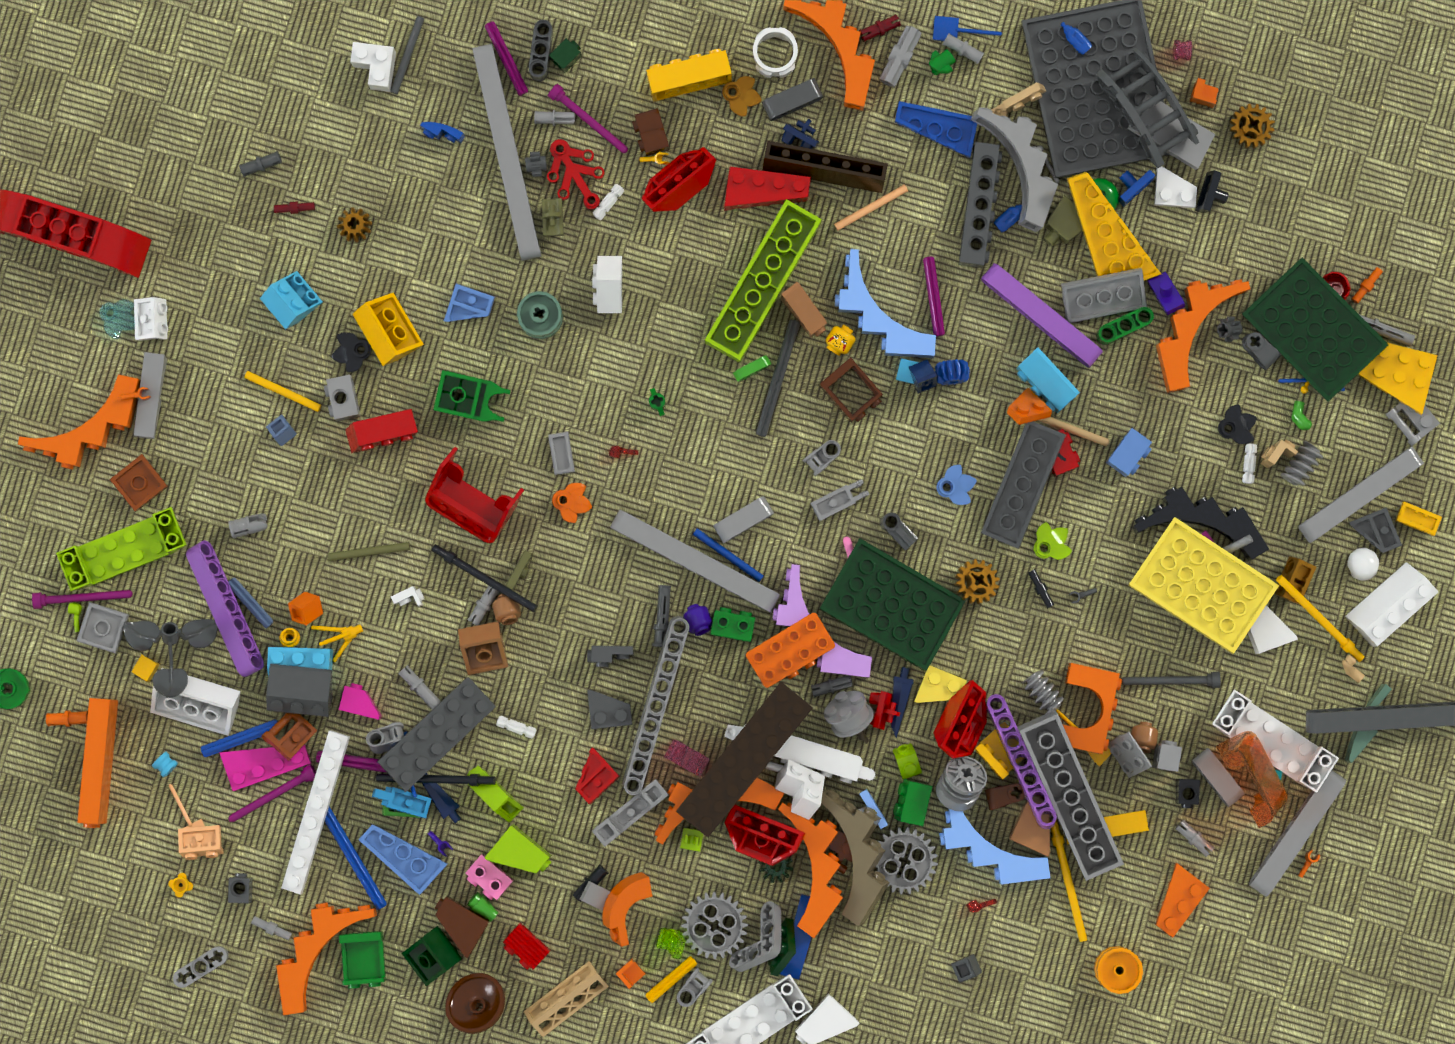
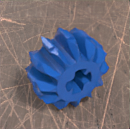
(952, 372)

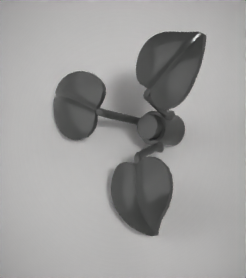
(143, 634)

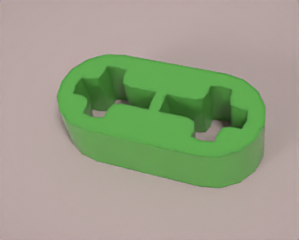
(752, 368)

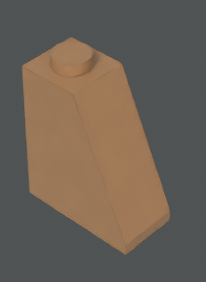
(804, 310)
(1028, 832)

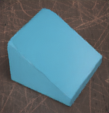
(903, 371)

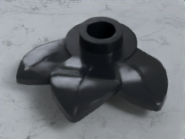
(349, 353)
(1239, 424)

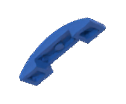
(802, 942)

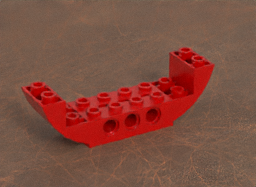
(72, 232)

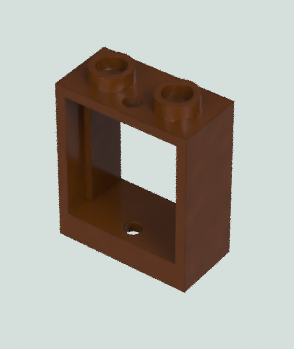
(837, 375)

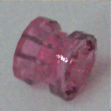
(1182, 50)

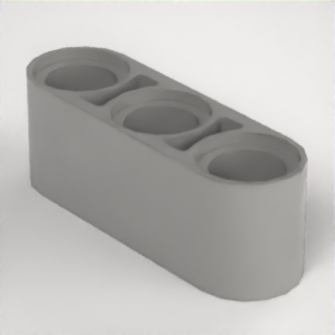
(743, 519)
(1218, 777)

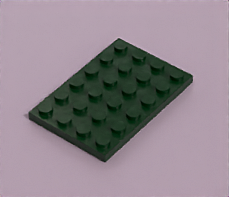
(1315, 329)
(892, 604)

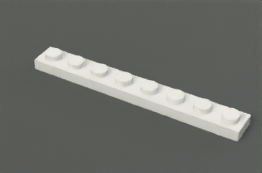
(315, 812)

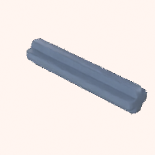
(251, 604)

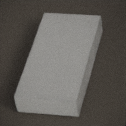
(561, 453)
(594, 895)

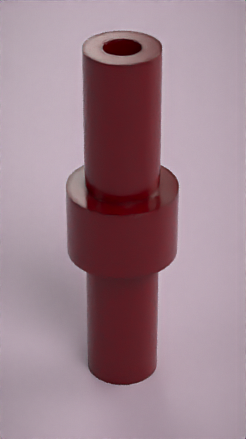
(294, 207)

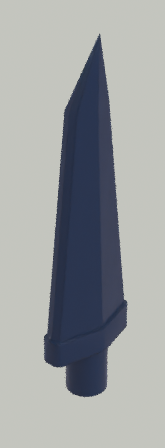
(901, 691)
(442, 801)

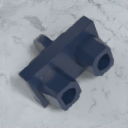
(792, 132)

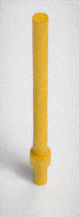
(1346, 644)
(1057, 841)

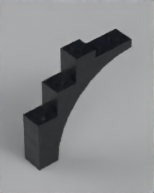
(1206, 514)

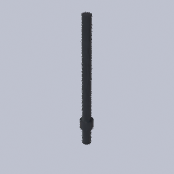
(451, 558)
(472, 780)

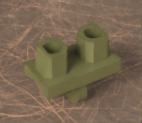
(552, 217)

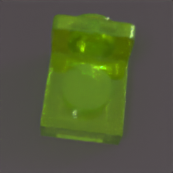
(672, 941)

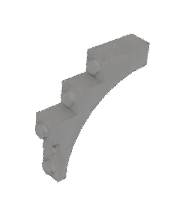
(1029, 161)

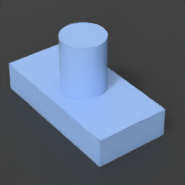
(869, 801)

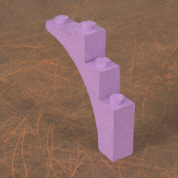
(837, 659)

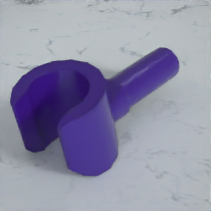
(441, 844)

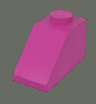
(358, 702)

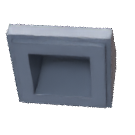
(281, 430)

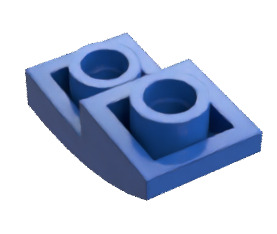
(436, 130)

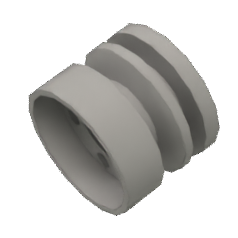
(961, 783)

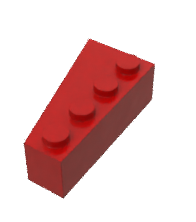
(763, 188)

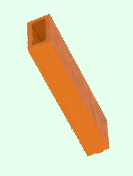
(97, 762)

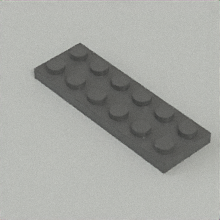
(1023, 484)
(436, 734)

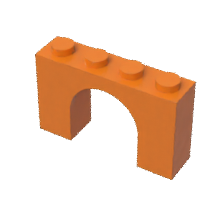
(1104, 685)

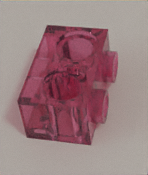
(687, 757)

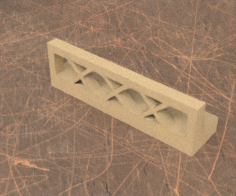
(563, 996)

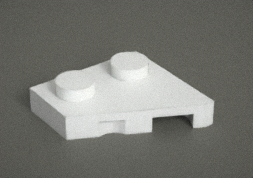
(1173, 190)

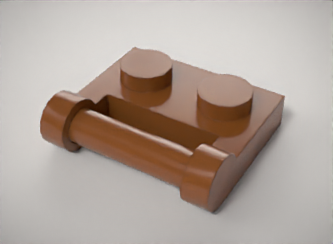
(293, 739)

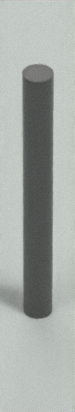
(407, 55)

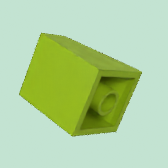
(519, 851)

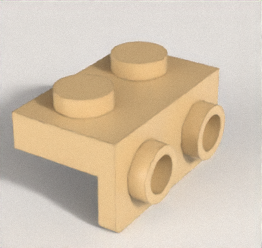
(1273, 453)

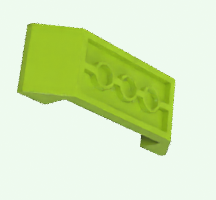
(122, 550)

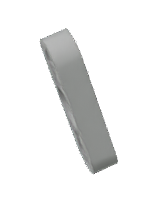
(184, 970)

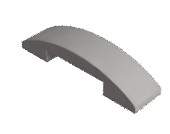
(630, 812)

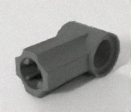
(899, 532)

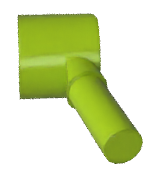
(75, 608)

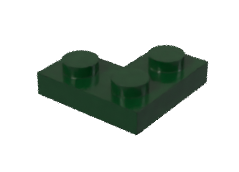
(788, 948)

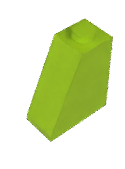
(496, 797)

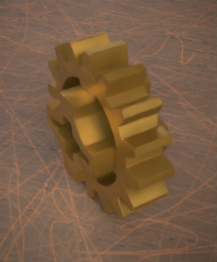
(1255, 133)
(983, 587)

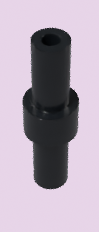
(1041, 588)

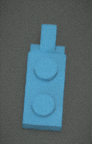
(403, 801)

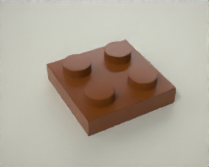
(139, 482)

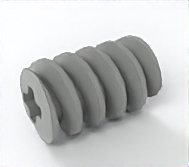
(1302, 464)
(1043, 691)

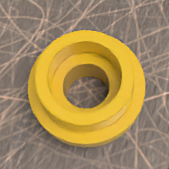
(287, 633)

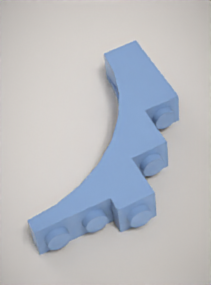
(856, 299)
(1009, 868)

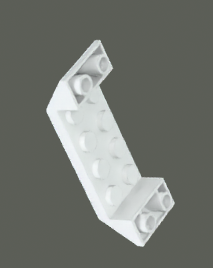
(1284, 747)
(758, 1016)

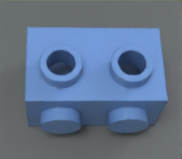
(1129, 452)

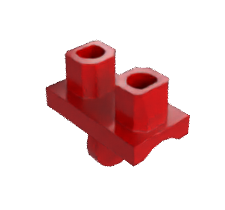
(885, 709)

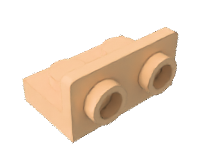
(200, 842)

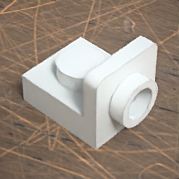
(405, 596)

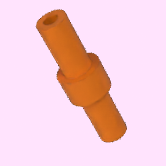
(1367, 285)

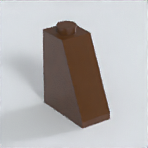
(461, 924)

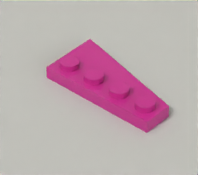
(260, 764)

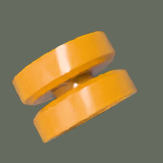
(1106, 966)

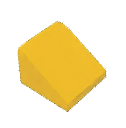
(145, 668)

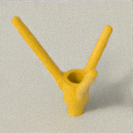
(347, 634)

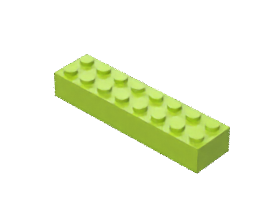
(763, 281)

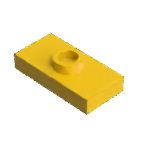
(1418, 518)

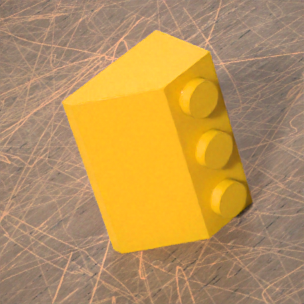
(387, 328)

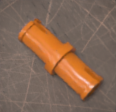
(66, 718)

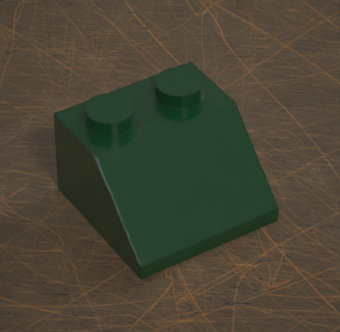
(431, 956)

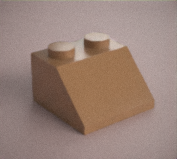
(482, 648)

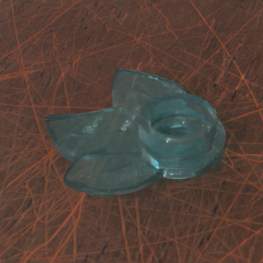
(121, 318)

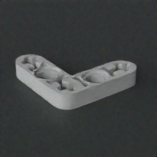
(769, 944)

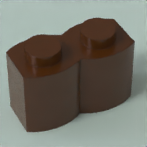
(651, 132)

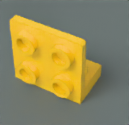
(994, 754)

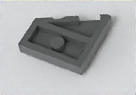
(1378, 530)
(608, 711)

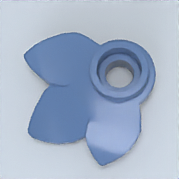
(959, 485)

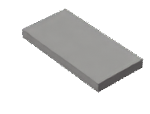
(1185, 151)
(1103, 295)

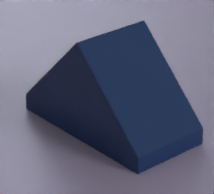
(923, 376)

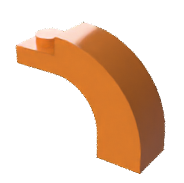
(620, 900)

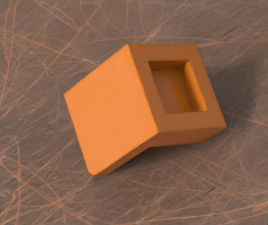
(1204, 94)
(305, 608)
(630, 973)

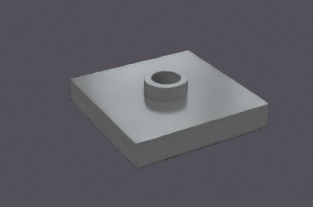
(102, 627)

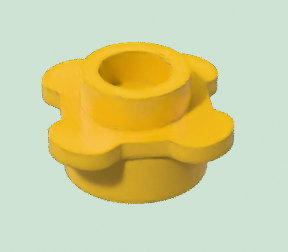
(174, 884)

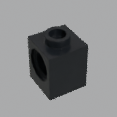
(1182, 784)

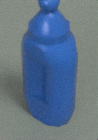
(1076, 38)
(1008, 218)

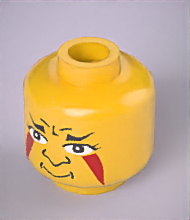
(840, 340)

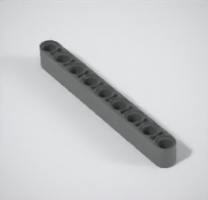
(1380, 717)

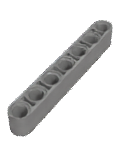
(1360, 494)
(1296, 834)

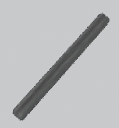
(777, 378)

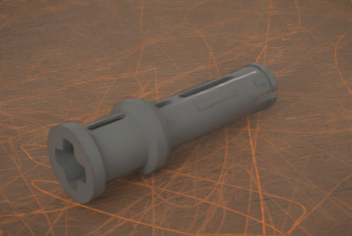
(662, 615)

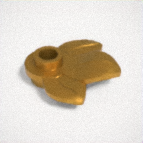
(744, 96)

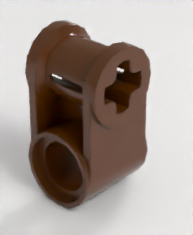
(1001, 796)

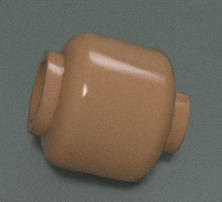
(506, 610)
(1145, 736)

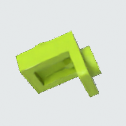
(907, 761)

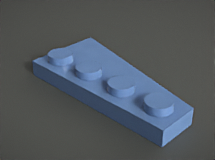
(406, 860)

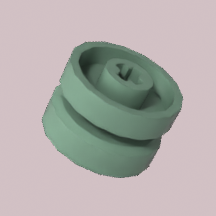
(537, 303)

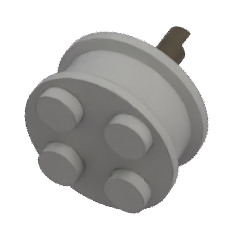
(849, 714)

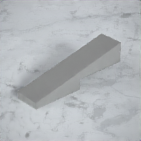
(148, 410)

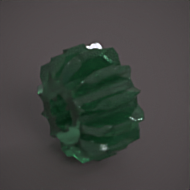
(771, 871)

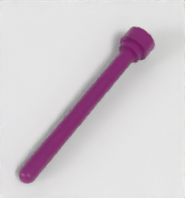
(558, 94)
(40, 600)
(308, 774)

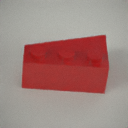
(381, 430)

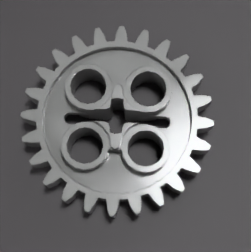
(921, 866)
(705, 942)

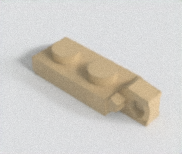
(1018, 100)

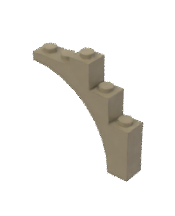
(866, 853)

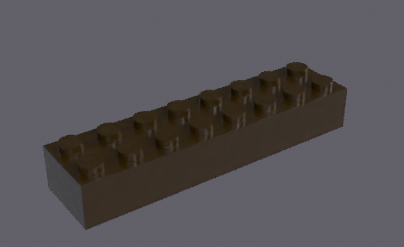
(744, 759)

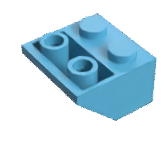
(290, 299)

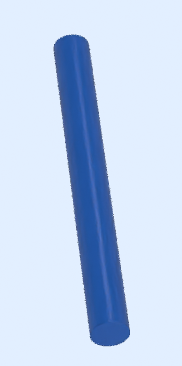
(728, 555)

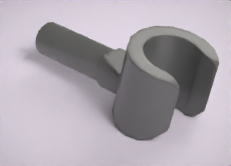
(1082, 594)

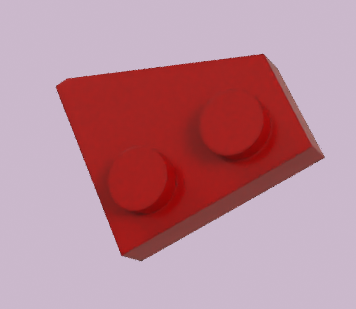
(595, 777)

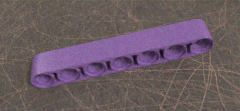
(1041, 315)
(224, 608)
(1021, 771)

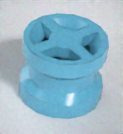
(164, 764)

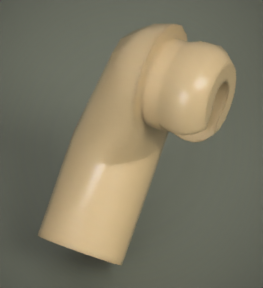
(1350, 670)

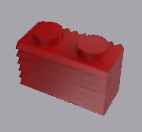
(526, 947)

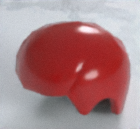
(1339, 283)

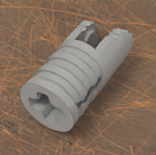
(247, 525)

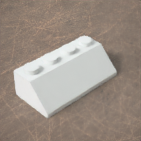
(1391, 604)
(200, 705)

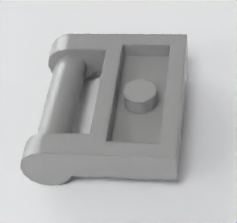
(1423, 423)

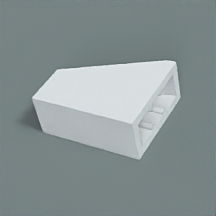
(1269, 632)
(825, 1021)

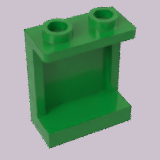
(363, 959)

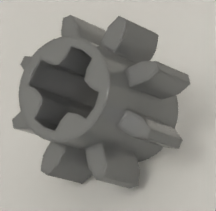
(536, 164)
(1229, 329)

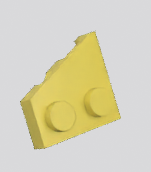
(938, 686)

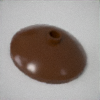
(468, 996)

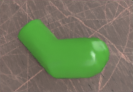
(1299, 418)

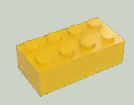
(689, 75)

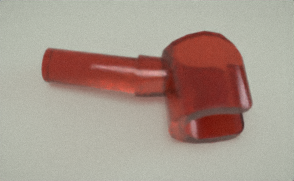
(615, 451)
(974, 906)

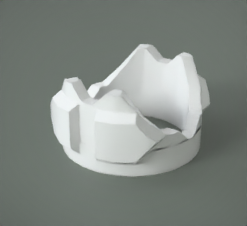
(783, 34)

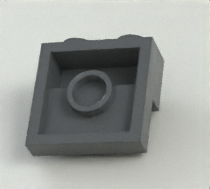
(605, 654)

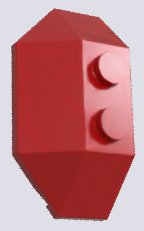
(679, 180)
(962, 721)
(761, 836)

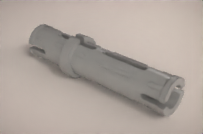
(1406, 338)
(416, 684)

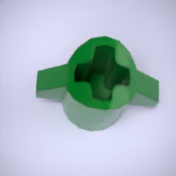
(941, 62)
(657, 402)

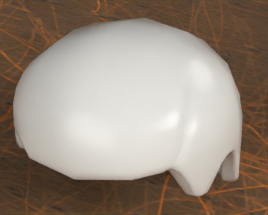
(1363, 564)

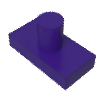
(1166, 293)

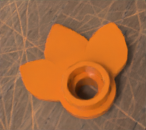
(574, 504)

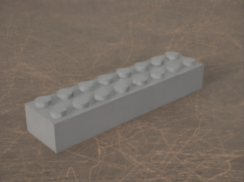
(1070, 795)

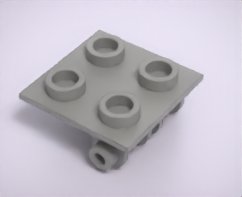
(1129, 754)

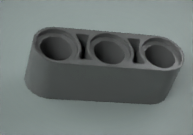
(541, 41)
(792, 99)

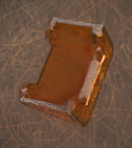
(1248, 751)

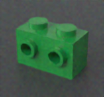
(733, 625)
(912, 802)

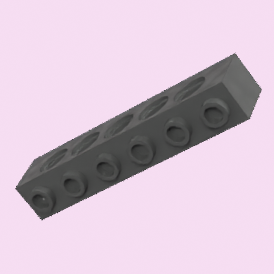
(981, 153)

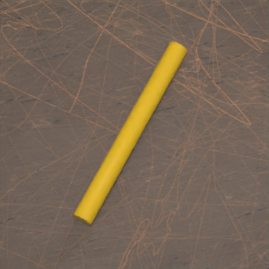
(283, 391)

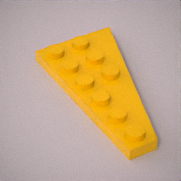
(1107, 236)
(1402, 374)

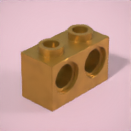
(1298, 574)

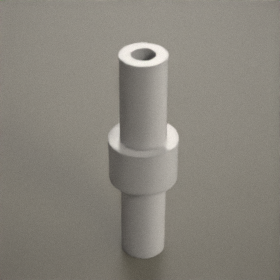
(271, 928)

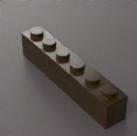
(825, 166)

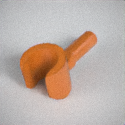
(138, 394)
(1307, 864)

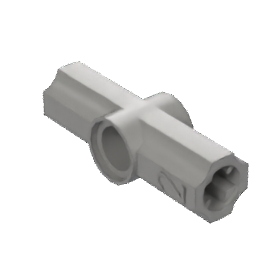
(900, 56)

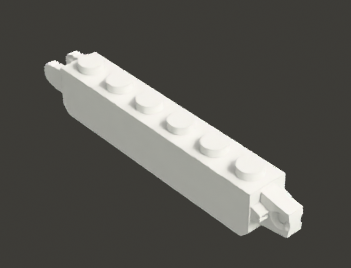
(819, 757)

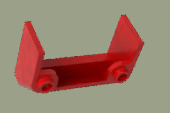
(468, 505)

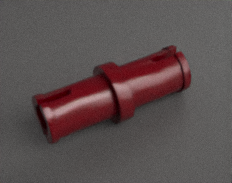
(880, 28)

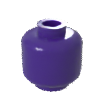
(698, 619)

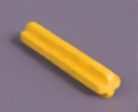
(671, 979)

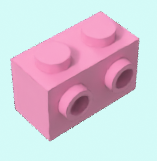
(489, 877)

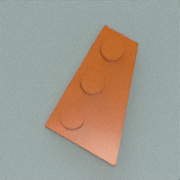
(1180, 900)

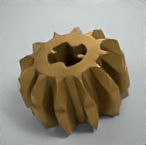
(360, 229)

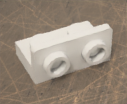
(150, 318)

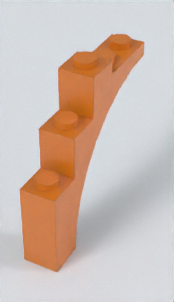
(845, 41)
(1175, 353)
(94, 432)
(758, 792)
(822, 898)
(294, 975)

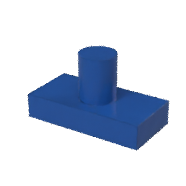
(1134, 186)

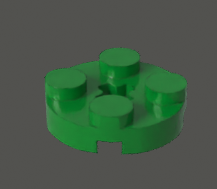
(19, 691)

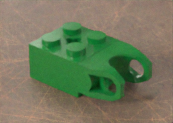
(475, 399)

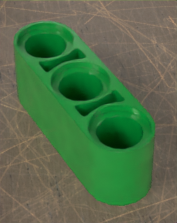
(1133, 320)

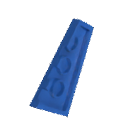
(941, 126)

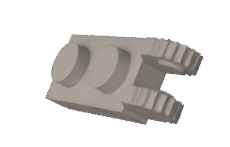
(837, 500)

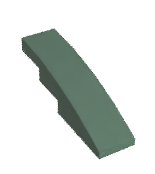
(1361, 738)

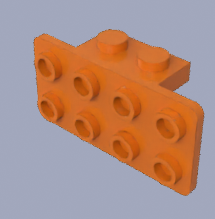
(790, 650)

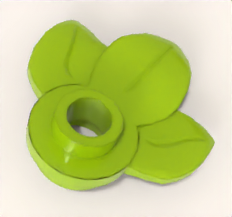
(1054, 541)

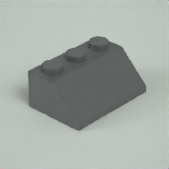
(299, 690)

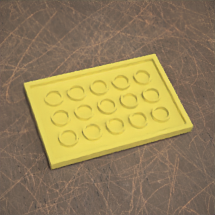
(1203, 585)

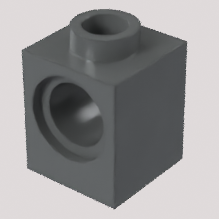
(233, 895)

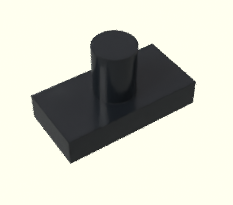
(1210, 192)

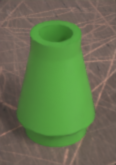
(481, 906)

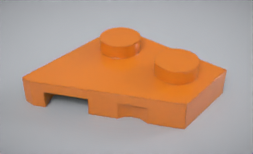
(1028, 408)

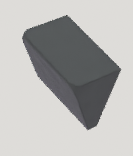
(966, 968)

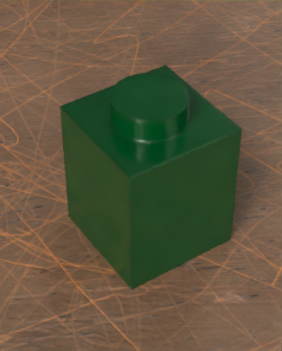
(566, 55)

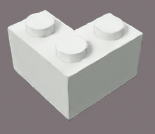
(380, 62)
(608, 283)
(803, 786)

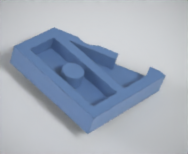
(468, 304)

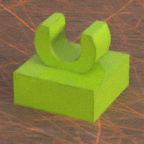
(691, 839)

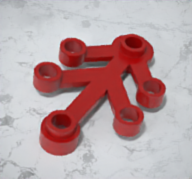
(573, 171)

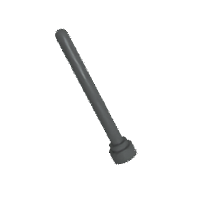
(1212, 680)

